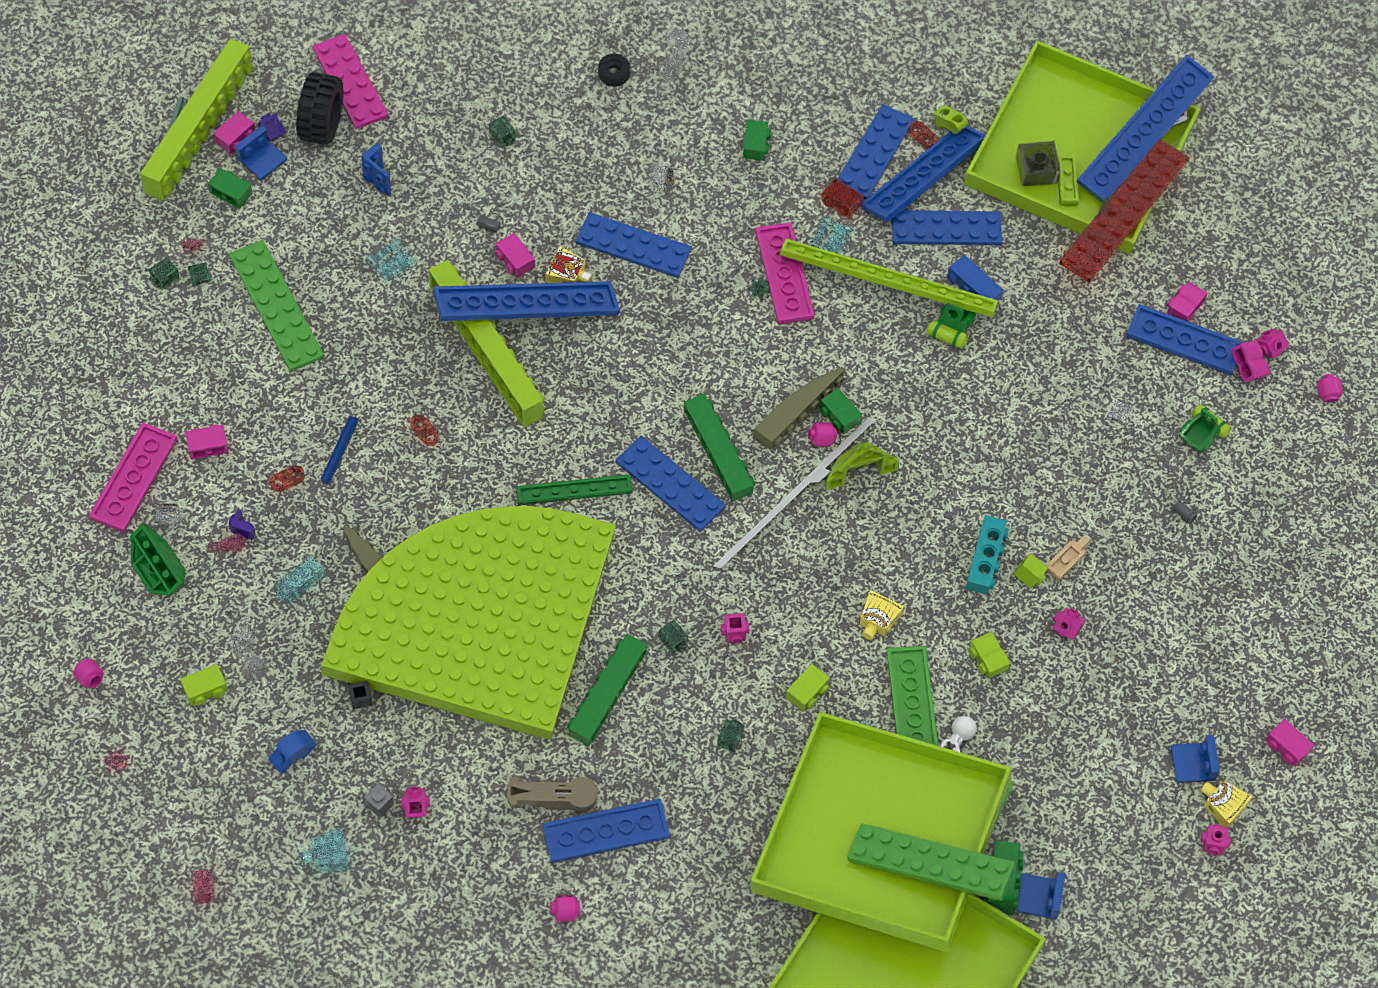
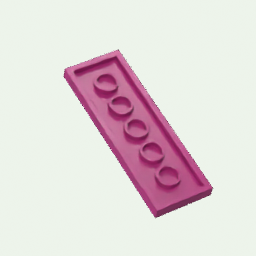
(359, 94)
(785, 275)
(133, 477)

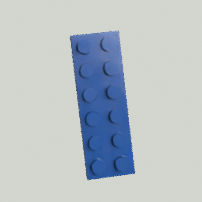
(875, 150)
(947, 227)
(633, 245)
(1183, 339)
(670, 483)
(606, 830)

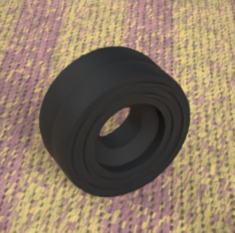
(614, 61)

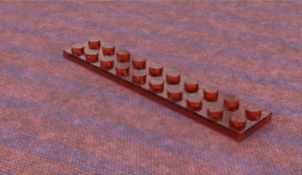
(1124, 210)

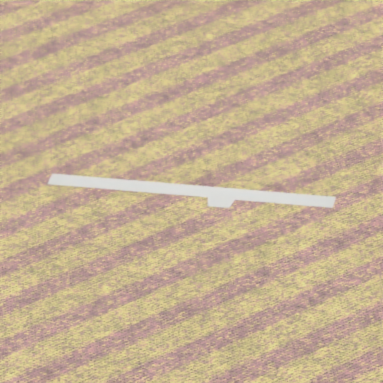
(815, 476)

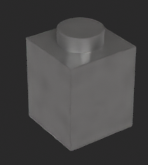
(379, 800)

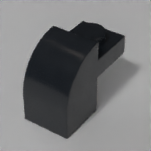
(359, 695)

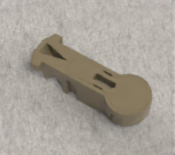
(578, 794)

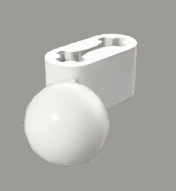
(963, 729)

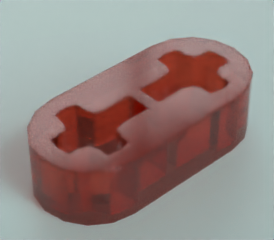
(924, 134)
(427, 427)
(287, 478)

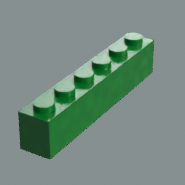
(718, 447)
(607, 689)

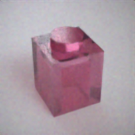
(204, 885)

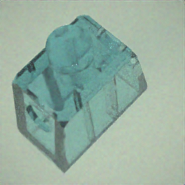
(328, 852)

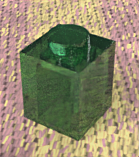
(502, 131)
(163, 274)
(673, 637)
(731, 735)

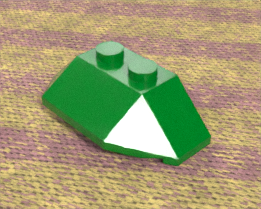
(155, 562)

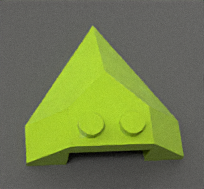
(858, 456)

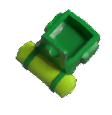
(952, 325)
(1203, 428)

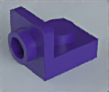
(273, 126)
(244, 528)

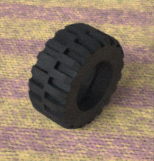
(319, 108)

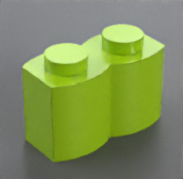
(989, 655)

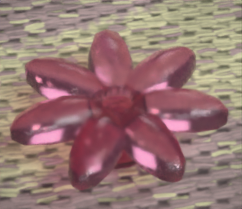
(192, 244)
(116, 764)

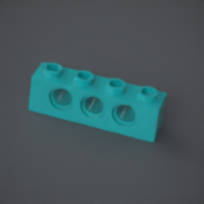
(993, 528)

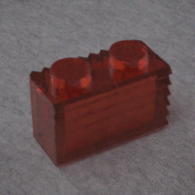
(842, 198)

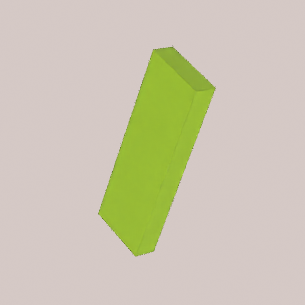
(1067, 180)

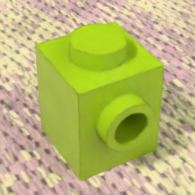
(1031, 571)

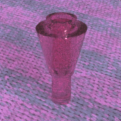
(231, 543)

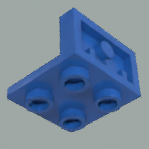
(259, 153)
(372, 169)
(1196, 761)
(1041, 895)

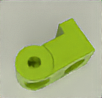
(950, 120)

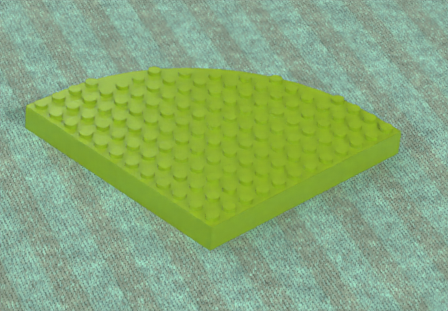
(477, 615)

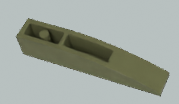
(796, 409)
(362, 550)

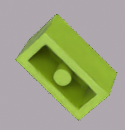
(204, 685)
(808, 688)

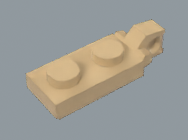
(1067, 558)

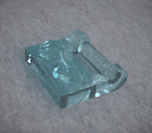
(837, 237)
(393, 265)

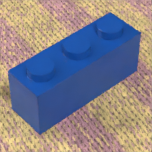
(973, 279)

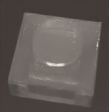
(1120, 412)

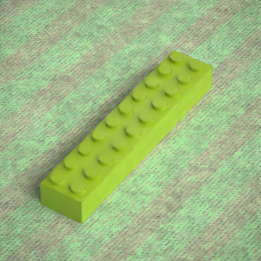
(196, 120)
(494, 355)

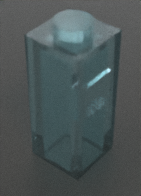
(299, 579)

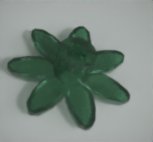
(759, 288)

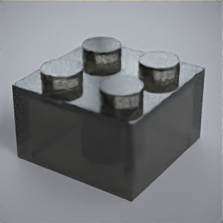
(1038, 163)

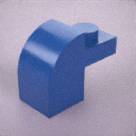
(292, 747)

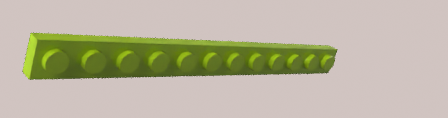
(889, 277)

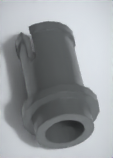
(488, 223)
(1184, 511)

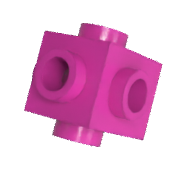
(1272, 343)
(1068, 623)
(734, 628)
(415, 802)
(1215, 839)

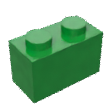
(755, 140)
(230, 188)
(840, 411)

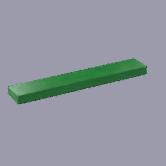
(574, 489)

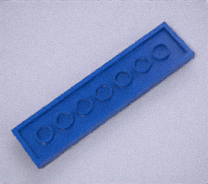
(922, 173)

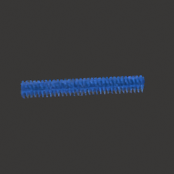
(339, 449)

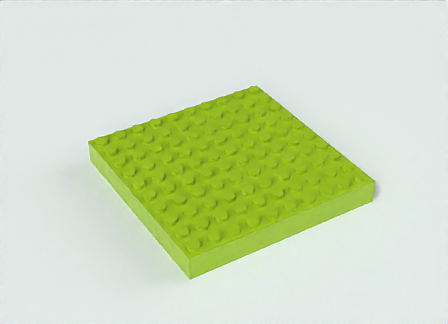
(1079, 110)
(887, 782)
(984, 953)

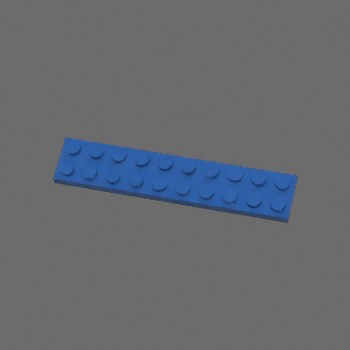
(1145, 128)
(525, 301)

